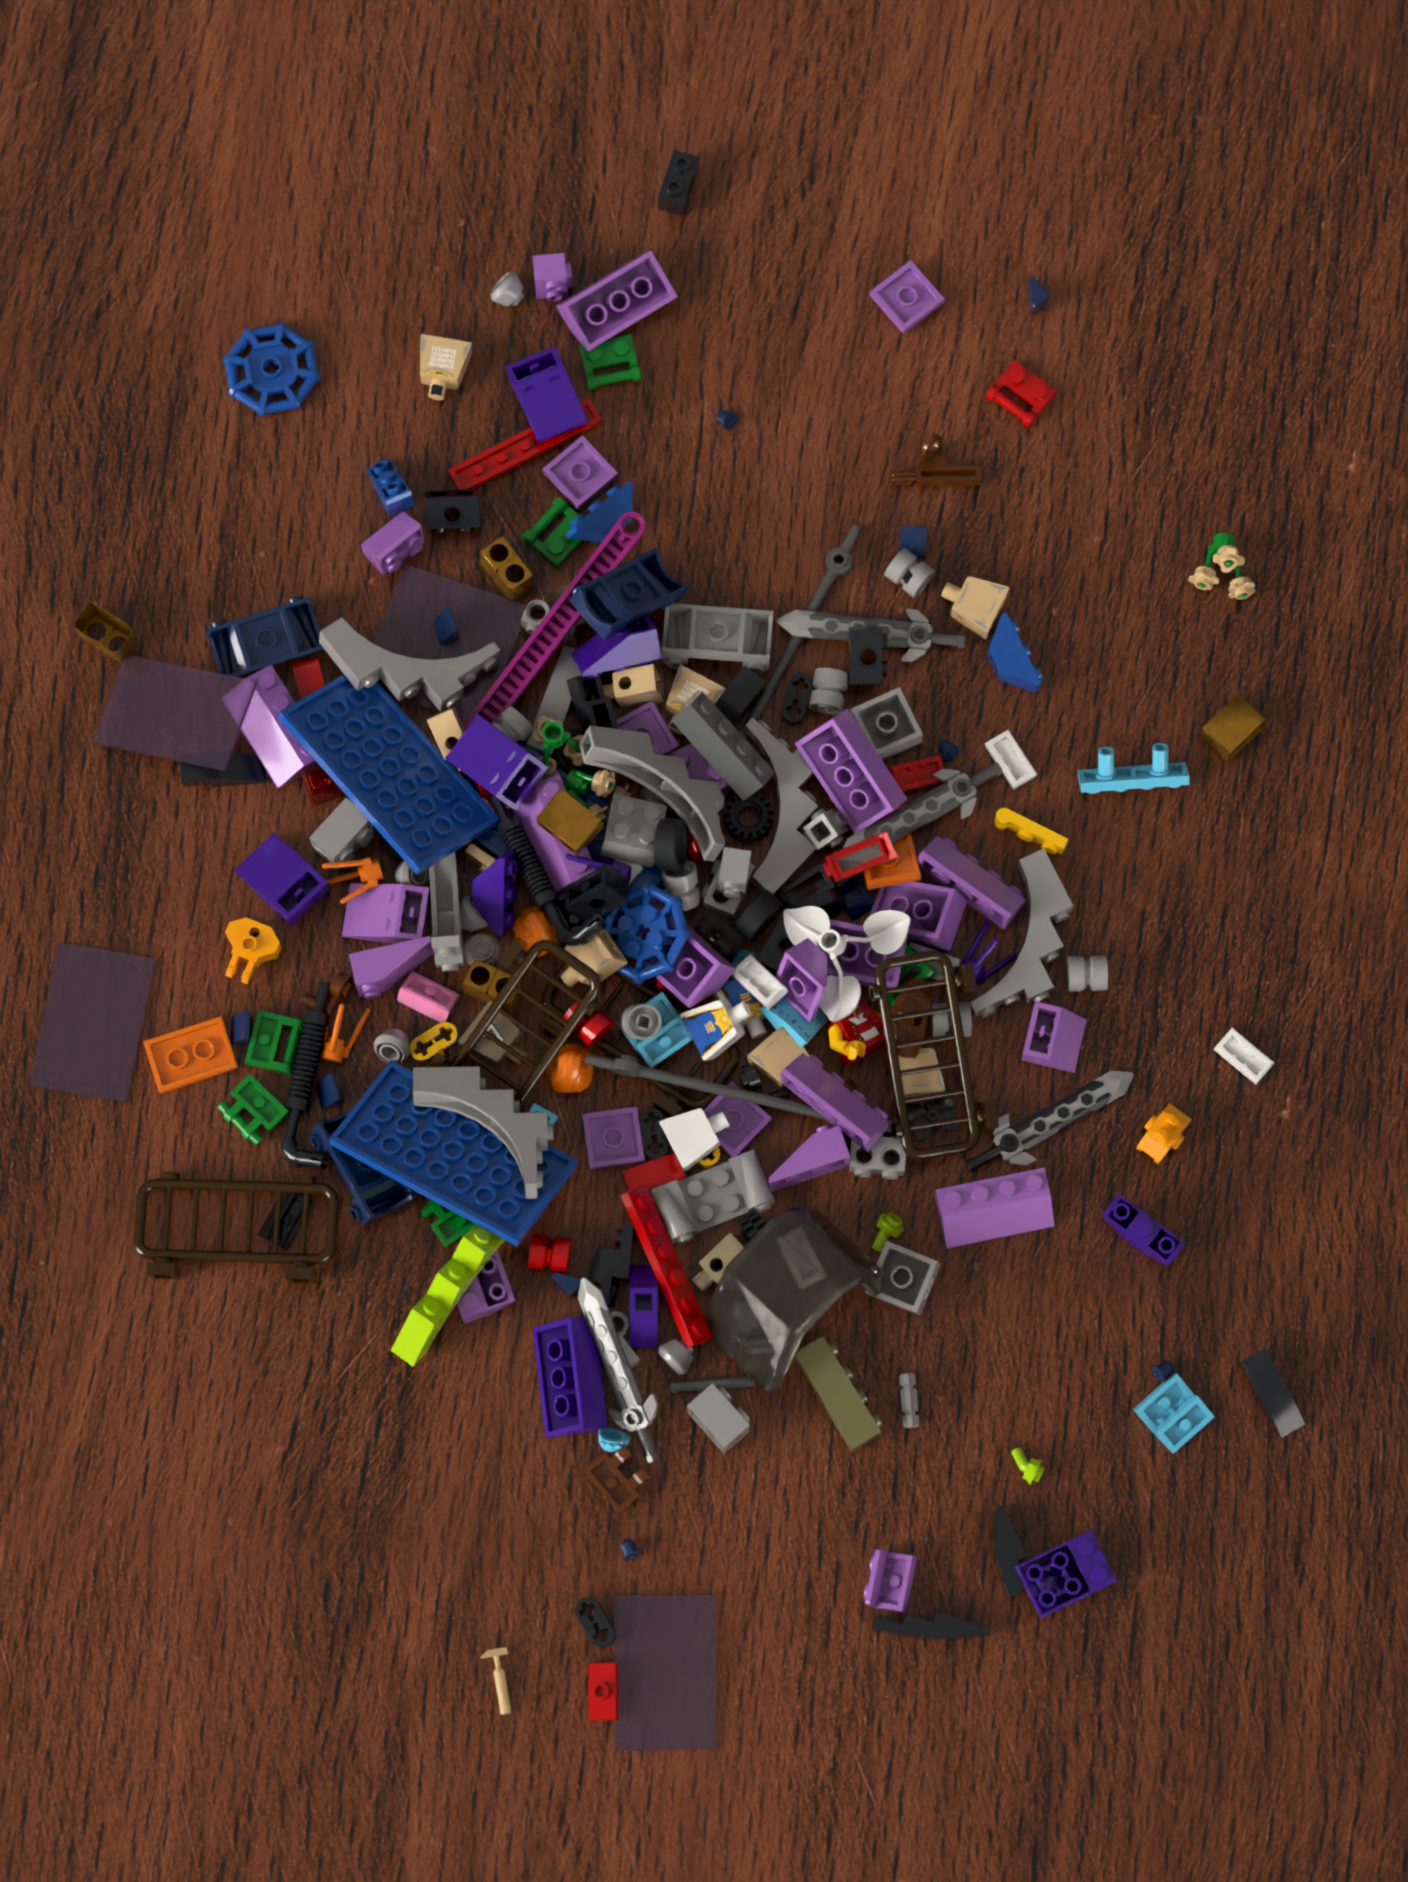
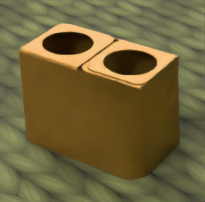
(520, 588)
(98, 614)
(1233, 727)
(569, 822)
(479, 991)

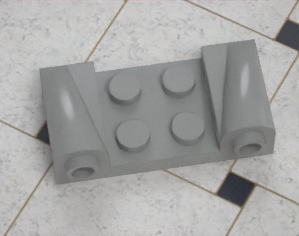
(717, 635)
(713, 1197)

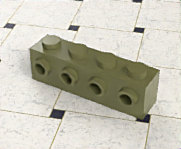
(837, 1393)

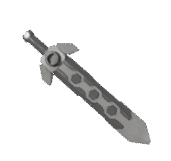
(900, 634)
(932, 805)
(633, 1412)

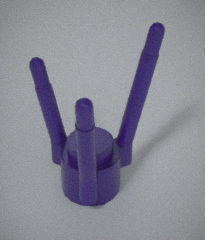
(622, 868)
(978, 967)

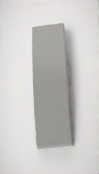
(557, 697)

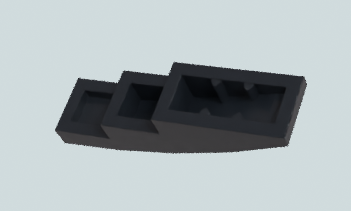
(942, 1628)

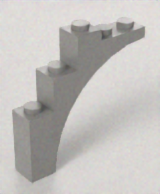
(439, 679)
(666, 776)
(795, 807)
(446, 915)
(1027, 976)
(466, 1093)

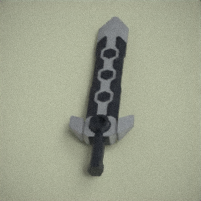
(1048, 1121)

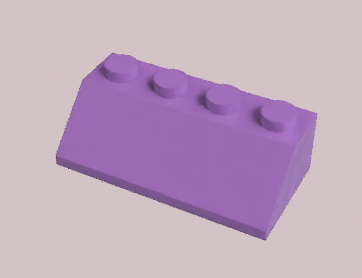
(617, 300)
(268, 737)
(851, 771)
(549, 850)
(977, 886)
(697, 971)
(834, 1101)
(994, 1208)

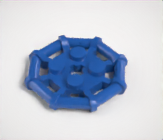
(275, 383)
(660, 931)

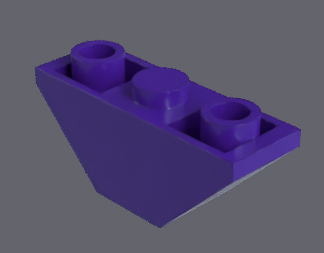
(495, 893)
(1142, 1230)
(643, 1307)

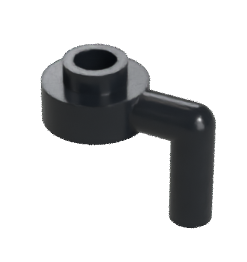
(750, 1079)

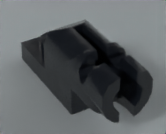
(613, 1265)

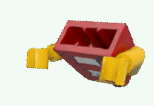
(858, 1034)

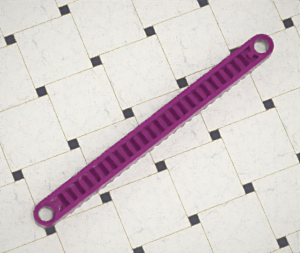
(555, 625)

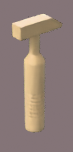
(500, 1679)

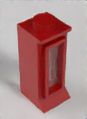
(859, 856)

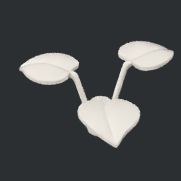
(884, 929)

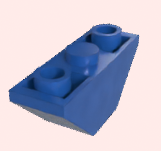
(390, 487)
(603, 515)
(1011, 657)

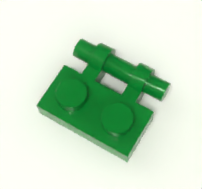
(259, 1103)
(449, 1226)

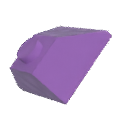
(804, 976)

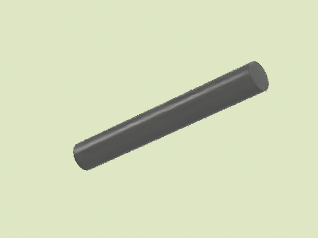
(702, 1384)

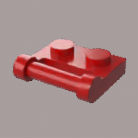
(1024, 386)

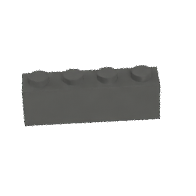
(722, 745)

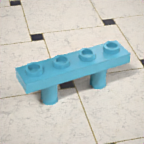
(1146, 777)

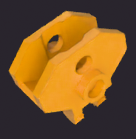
(249, 948)
(1164, 1133)

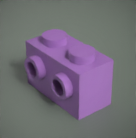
(552, 276)

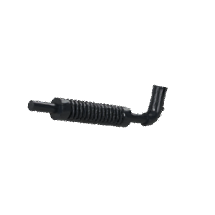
(537, 880)
(302, 1082)

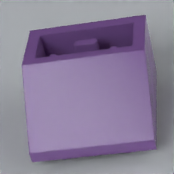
(394, 543)
(1053, 1037)
(487, 1292)

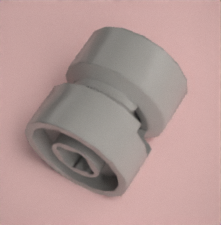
(902, 566)
(828, 694)
(514, 724)
(683, 884)
(1087, 973)
(640, 1021)
(941, 1022)

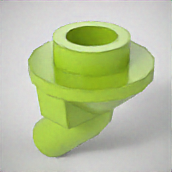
(890, 1225)
(1032, 1469)

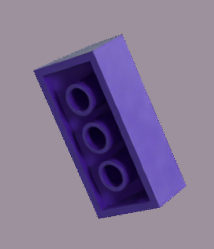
(569, 1378)

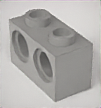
(734, 872)
(728, 908)
(877, 1164)

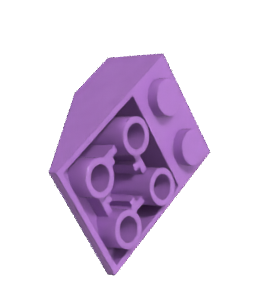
(387, 913)

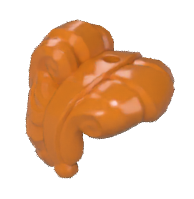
(533, 927)
(568, 1069)

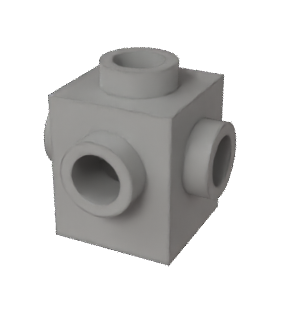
(826, 828)

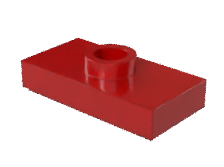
(917, 773)
(603, 1691)

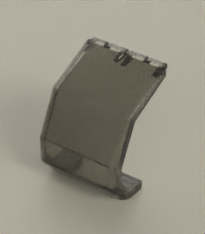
(782, 1289)

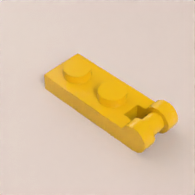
(1030, 830)

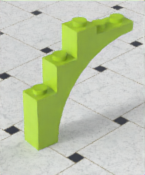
(444, 1293)

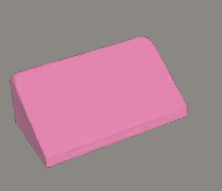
(427, 997)

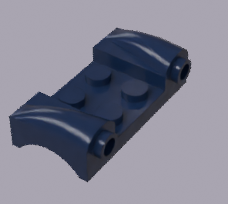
(627, 594)
(265, 638)
(372, 1191)

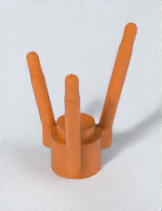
(368, 872)
(333, 1048)

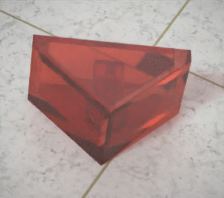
(320, 786)

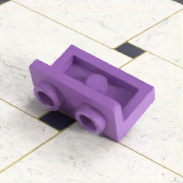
(890, 1581)

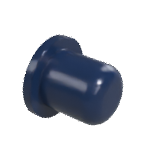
(727, 419)
(948, 750)
(1162, 1370)
(630, 1550)

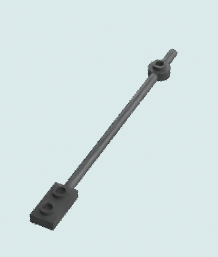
(833, 570)
(629, 1067)

